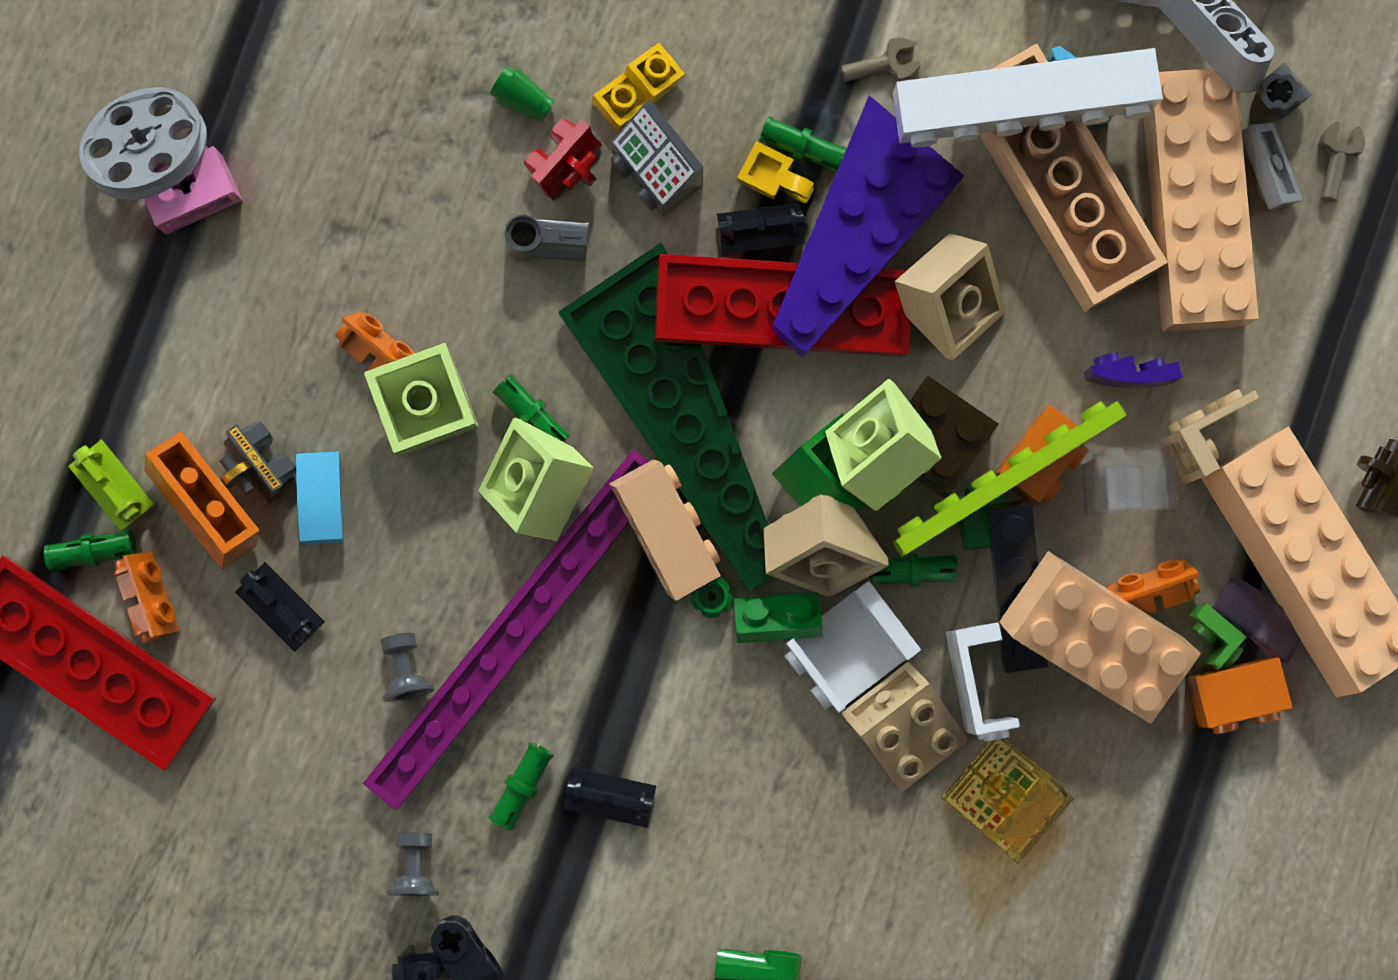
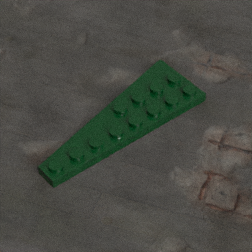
(674, 407)

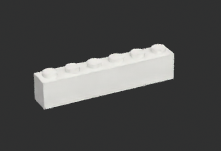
(1027, 97)

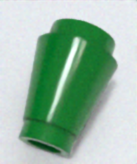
(521, 94)

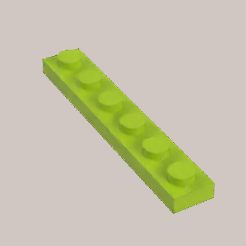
(1022, 466)

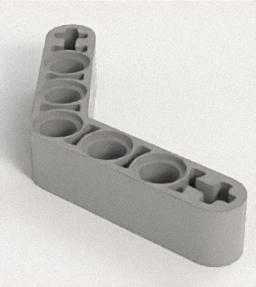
(1222, 37)

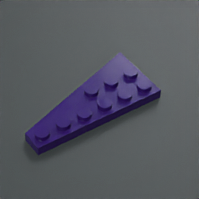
(867, 217)

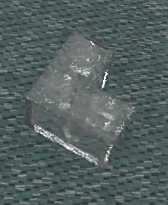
(1129, 482)

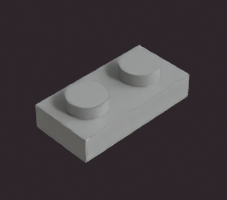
(1274, 175)

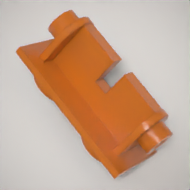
(365, 336)
(141, 578)
(1172, 581)

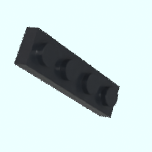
(1013, 563)

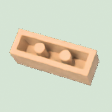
(666, 528)

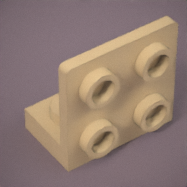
(1197, 454)
(905, 726)

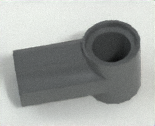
(1283, 91)
(553, 239)

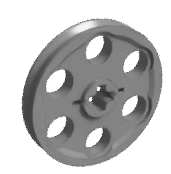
(143, 159)

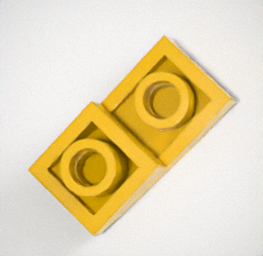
(643, 80)

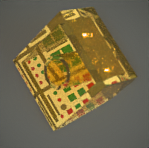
(1008, 798)

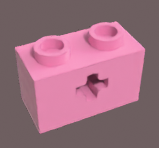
(210, 192)

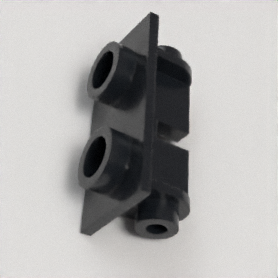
(761, 228)
(279, 606)
(609, 797)
(416, 966)

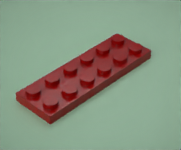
(739, 299)
(96, 668)

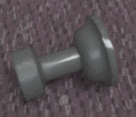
(406, 685)
(413, 882)

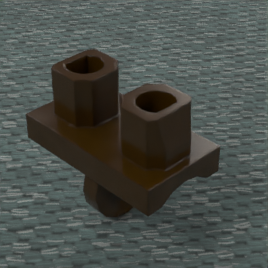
(1380, 481)

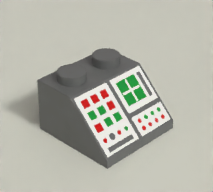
(656, 160)

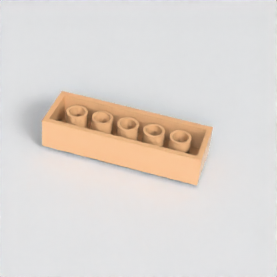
(1076, 204)
(1200, 204)
(1310, 561)

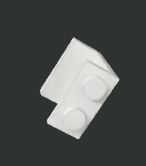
(958, 645)
(856, 650)

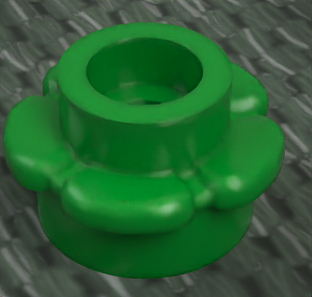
(712, 608)

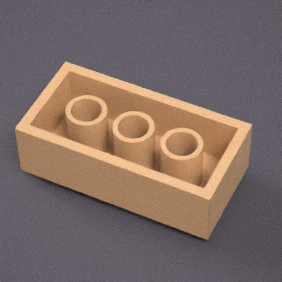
(1099, 637)

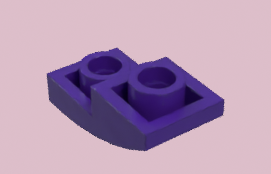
(1122, 373)

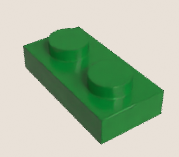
(778, 617)

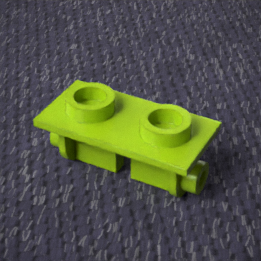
(110, 484)

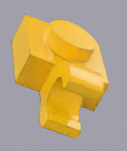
(770, 171)

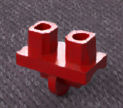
(568, 161)

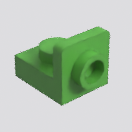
(1213, 627)

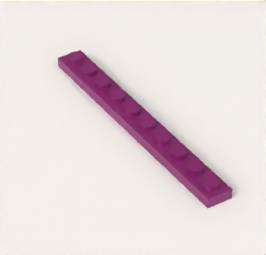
(502, 644)

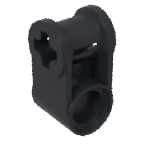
(468, 960)

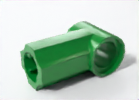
(757, 966)

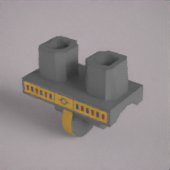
(245, 448)

